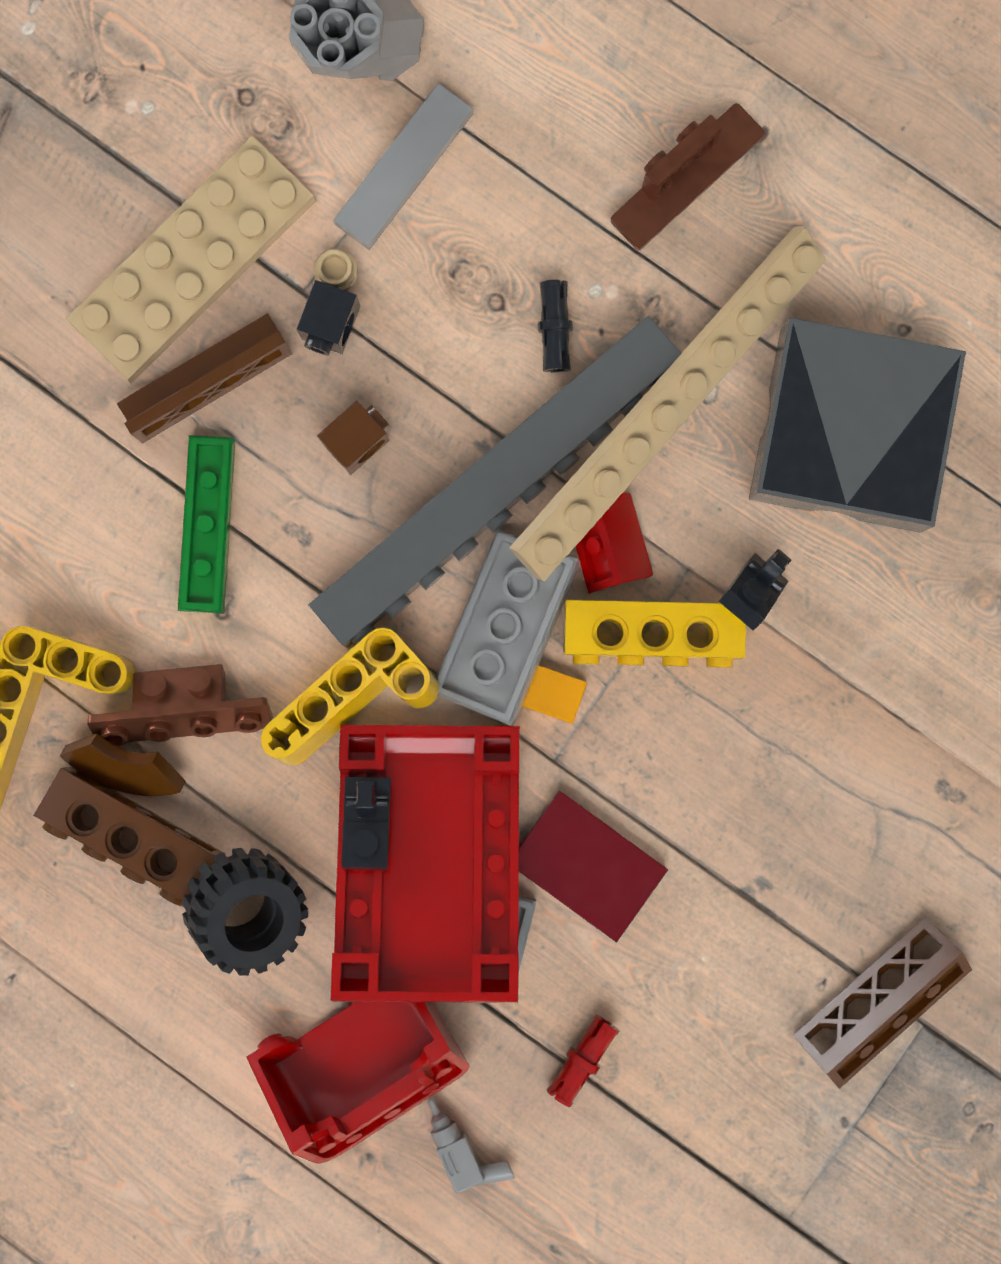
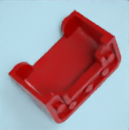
(355, 1074)

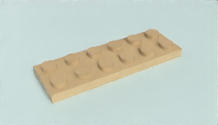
(191, 259)

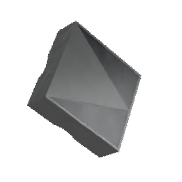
(858, 425)

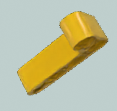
(346, 705)

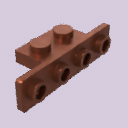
(685, 173)
(180, 705)

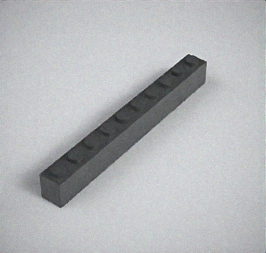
(495, 484)

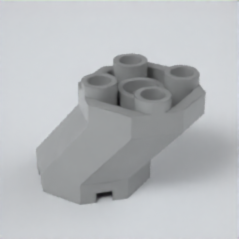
(357, 37)

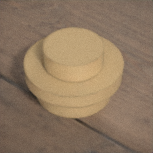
(336, 269)

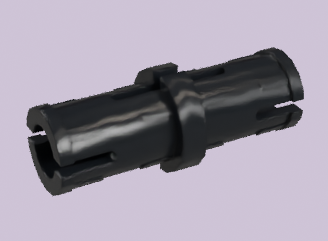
(555, 326)

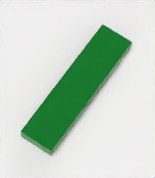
(206, 524)

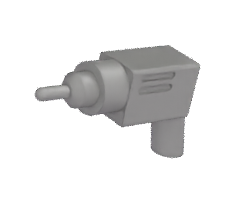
(460, 1157)

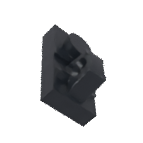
(756, 588)
(366, 823)

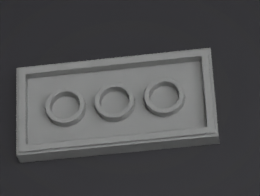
(503, 633)

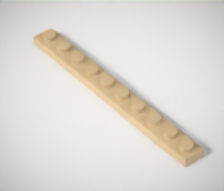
(668, 404)

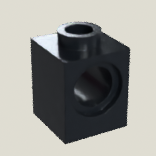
(328, 318)

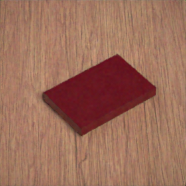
(588, 866)

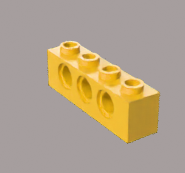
(583, 617)

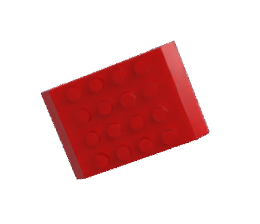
(449, 903)

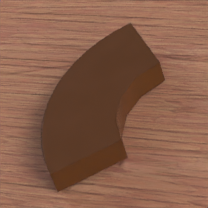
(121, 769)

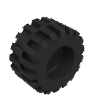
(264, 936)

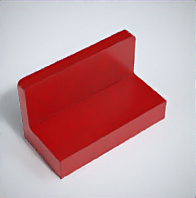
(614, 548)

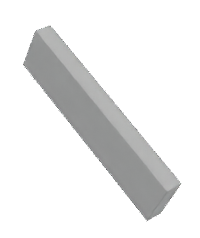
(403, 166)

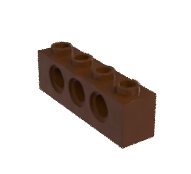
(62, 818)

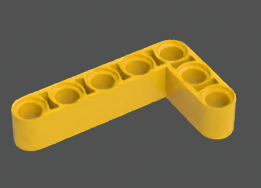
(31, 674)

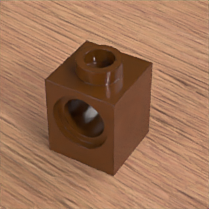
(355, 436)

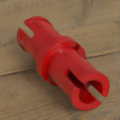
(582, 1061)

